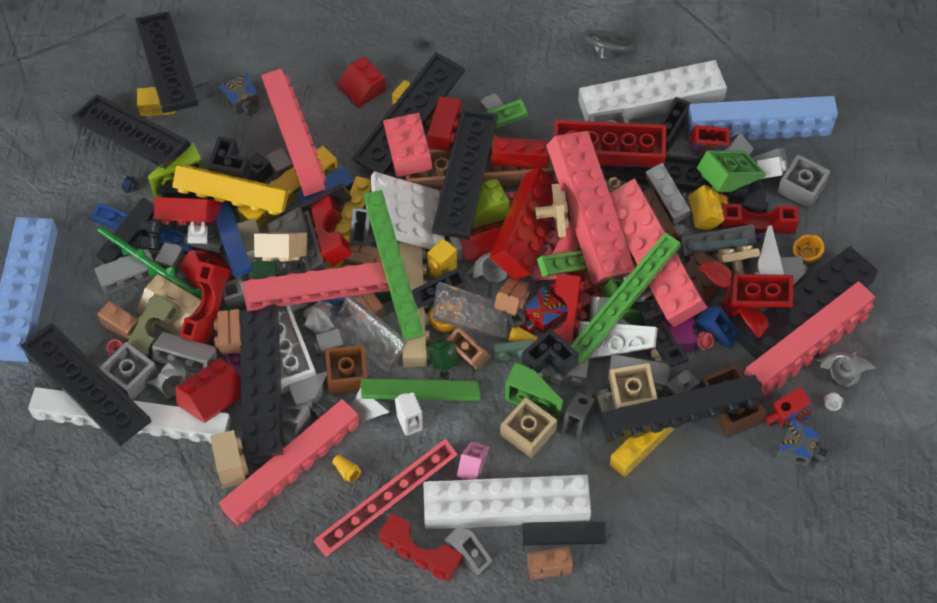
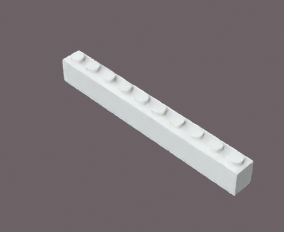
(165, 419)

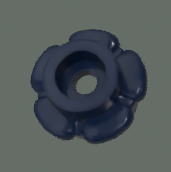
(129, 184)

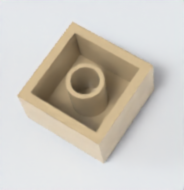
(280, 246)
(632, 385)
(528, 427)
(229, 458)

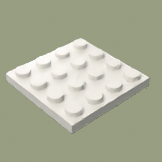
(410, 209)

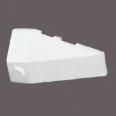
(769, 258)

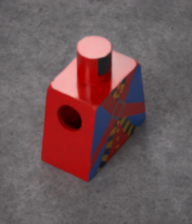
(705, 138)
(544, 312)
(792, 406)

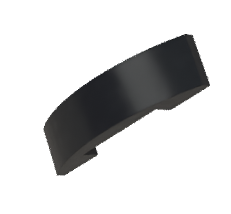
(665, 343)

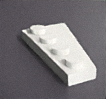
(624, 339)

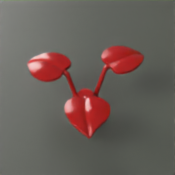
(752, 316)

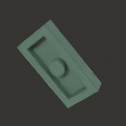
(510, 350)

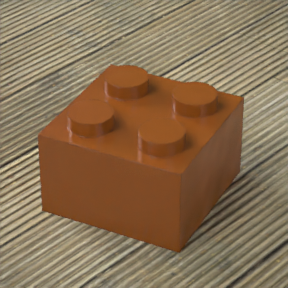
(345, 368)

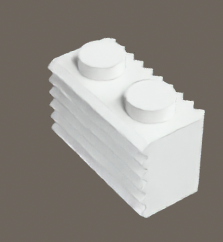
(409, 413)

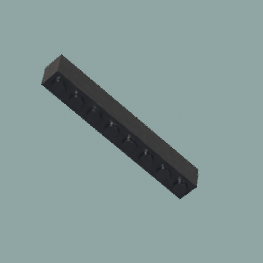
(681, 409)

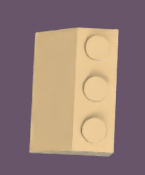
(165, 288)

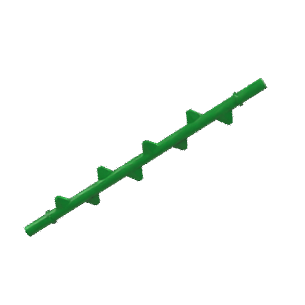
(153, 267)

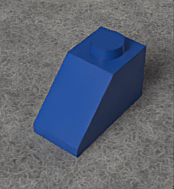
(719, 325)

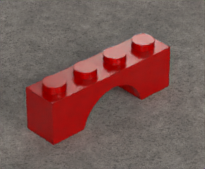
(782, 219)
(332, 244)
(570, 289)
(200, 324)
(441, 561)

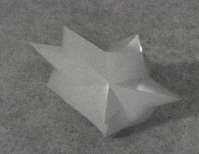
(489, 269)
(319, 317)
(845, 367)
(169, 378)

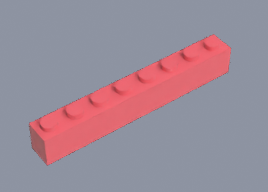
(315, 285)
(285, 468)
(385, 498)

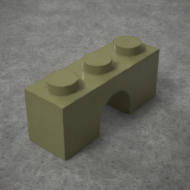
(157, 309)

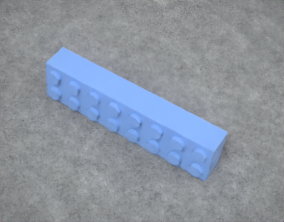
(767, 117)
(24, 283)

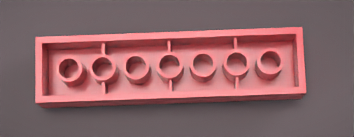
(294, 132)
(590, 207)
(642, 230)
(811, 338)

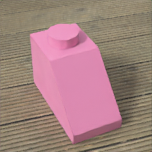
(472, 461)

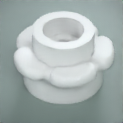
(833, 401)

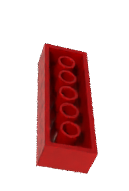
(621, 142)
(522, 232)

